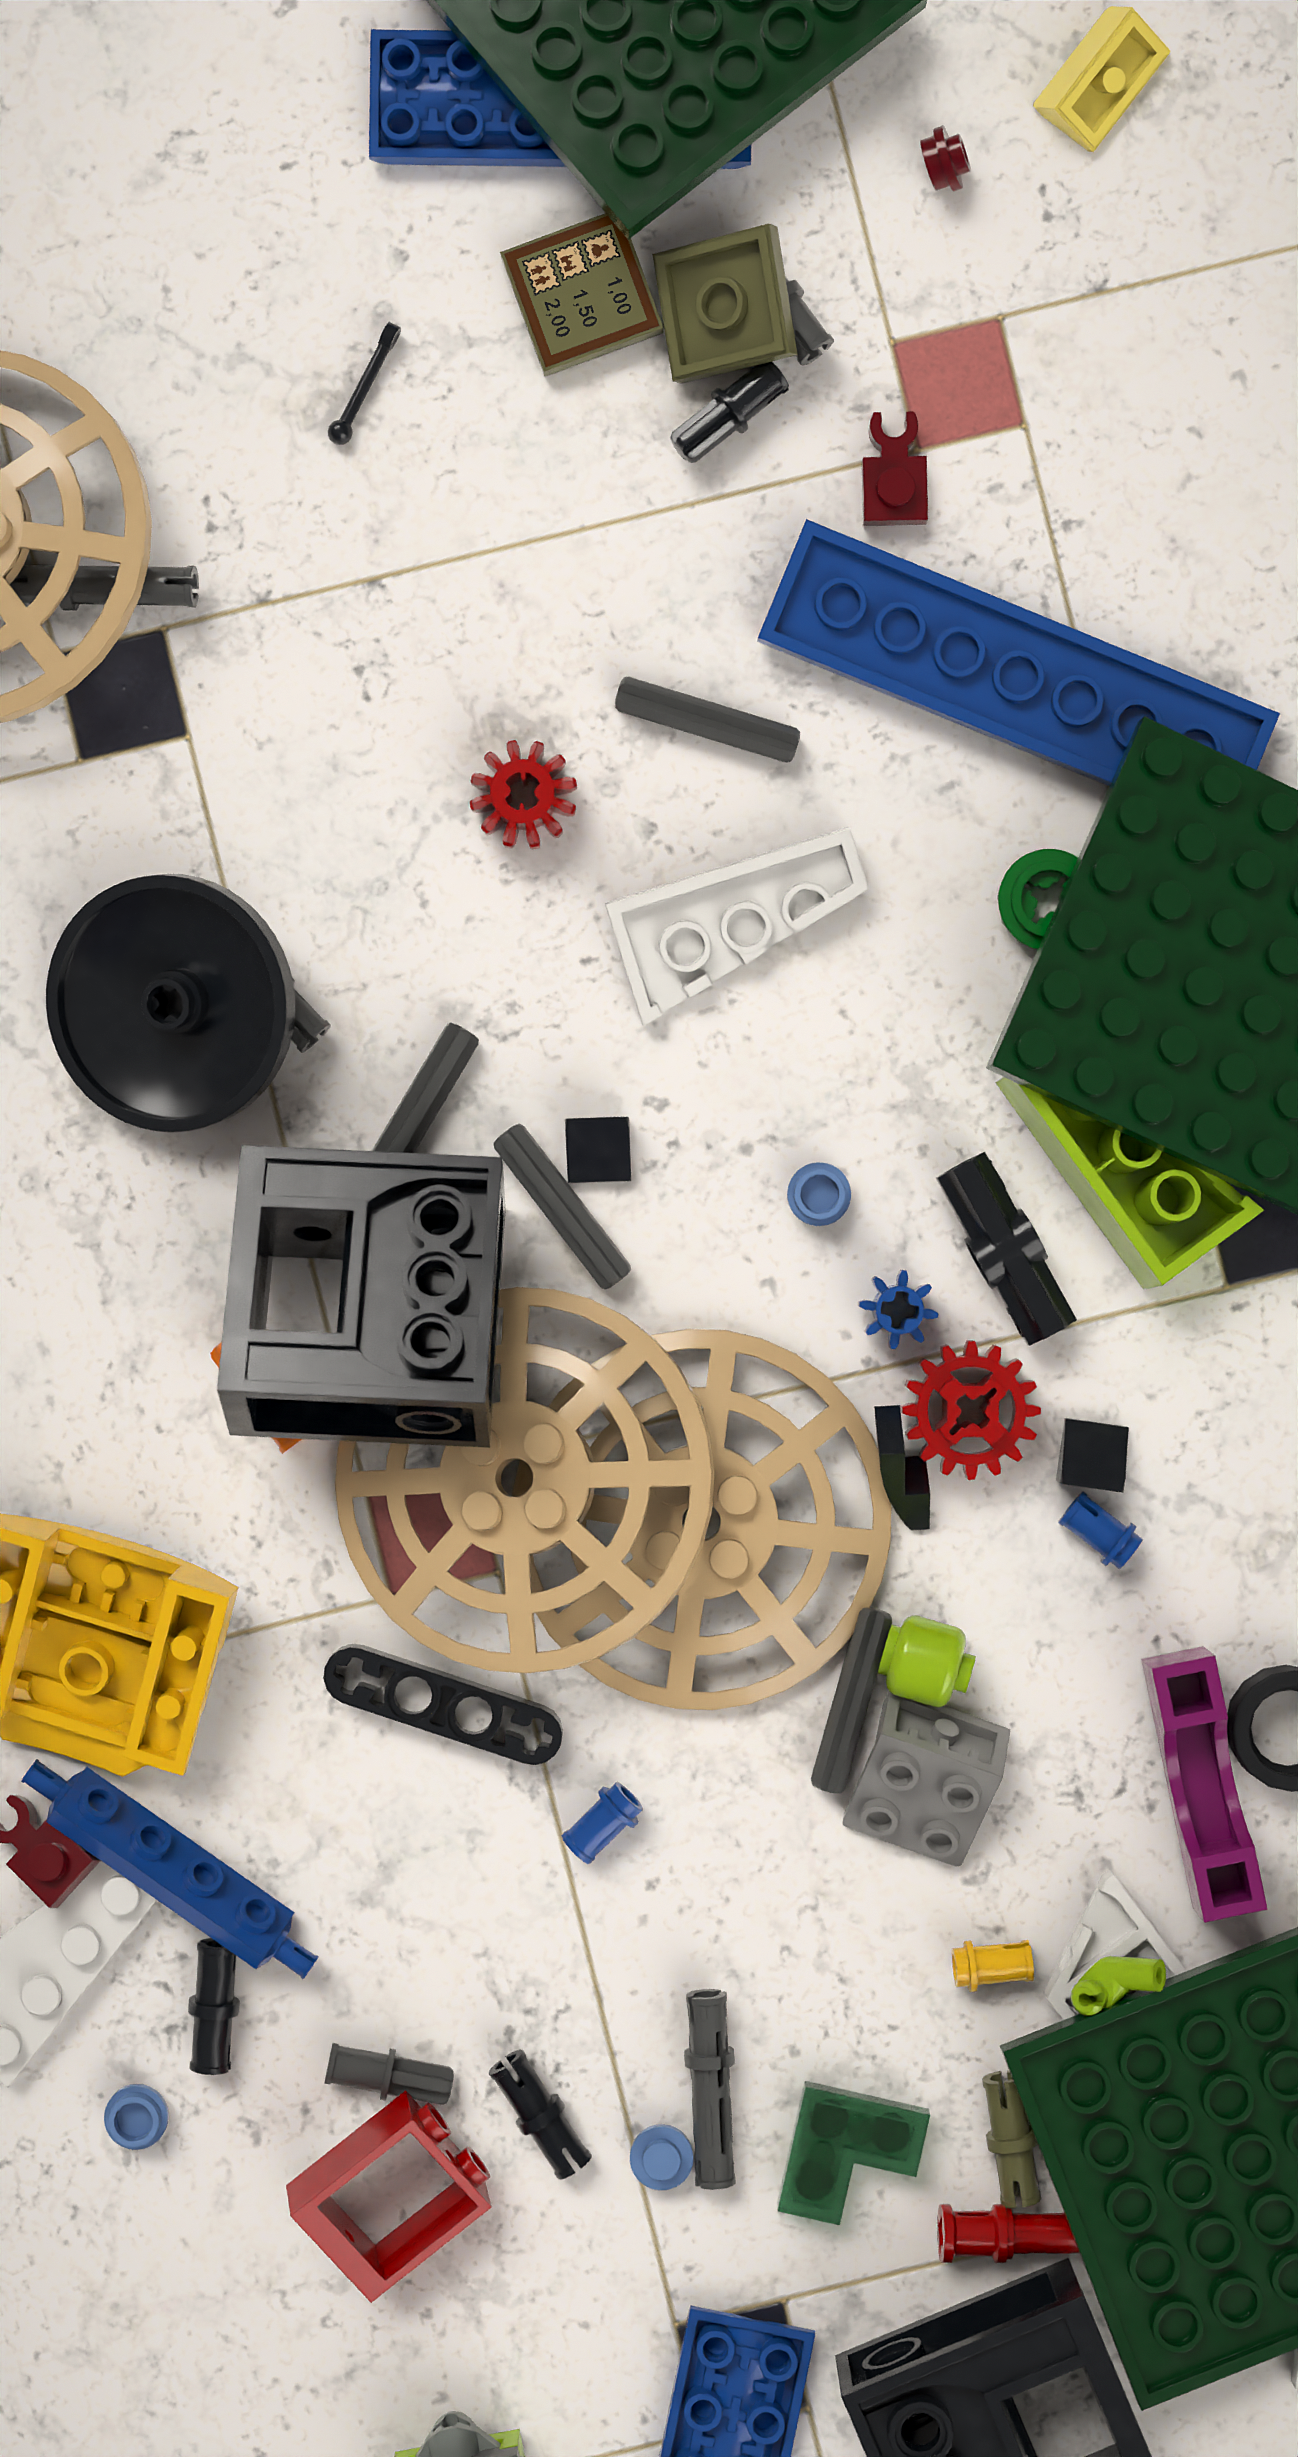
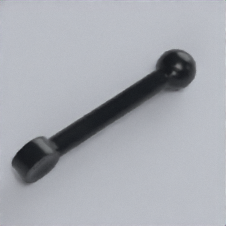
(340, 430)

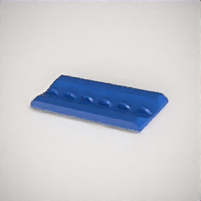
(444, 109)
(736, 2387)

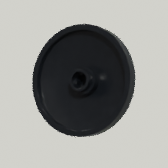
(170, 1002)

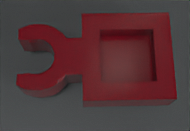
(894, 482)
(45, 1857)

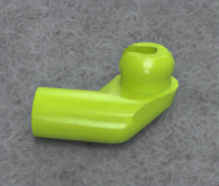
(1113, 1979)

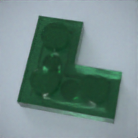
(844, 2129)

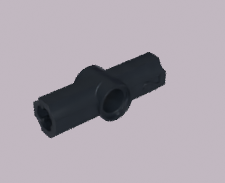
(1006, 1249)

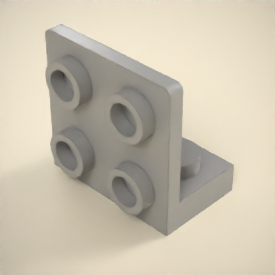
(928, 1779)

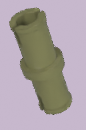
(1011, 2142)

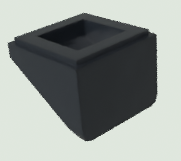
(598, 1149)
(1093, 1455)

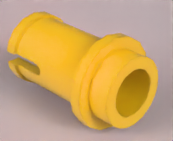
(992, 1964)

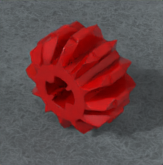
(545, 794)

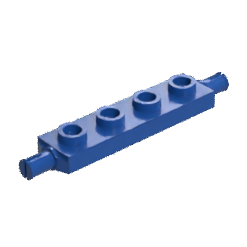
(170, 1867)

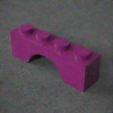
(1201, 1784)

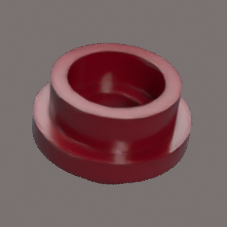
(945, 159)

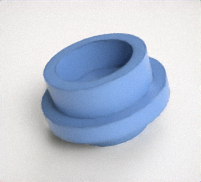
(819, 1194)
(136, 2116)
(661, 2157)

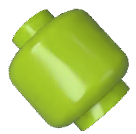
(926, 1661)

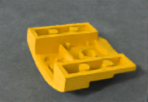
(105, 1645)

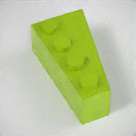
(1142, 1199)

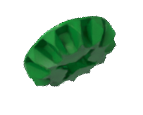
(1015, 901)

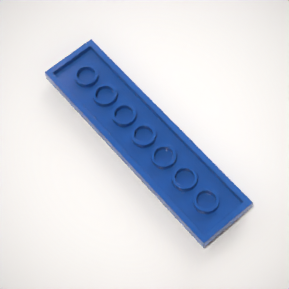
(990, 660)

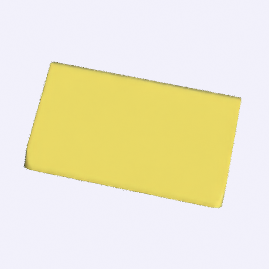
(1102, 76)

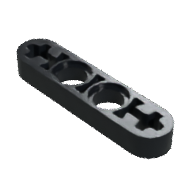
(440, 1714)

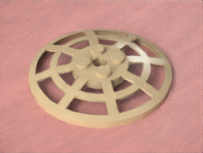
(71, 541)
(554, 1503)
(745, 1533)

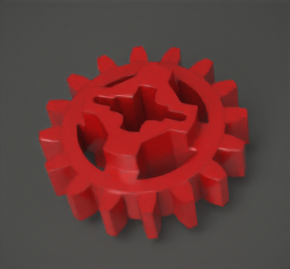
(993, 1389)

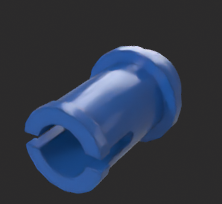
(1101, 1530)
(603, 1822)

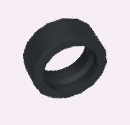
(1240, 1719)

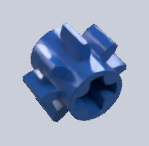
(907, 1324)

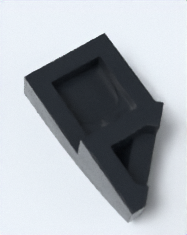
(902, 1476)

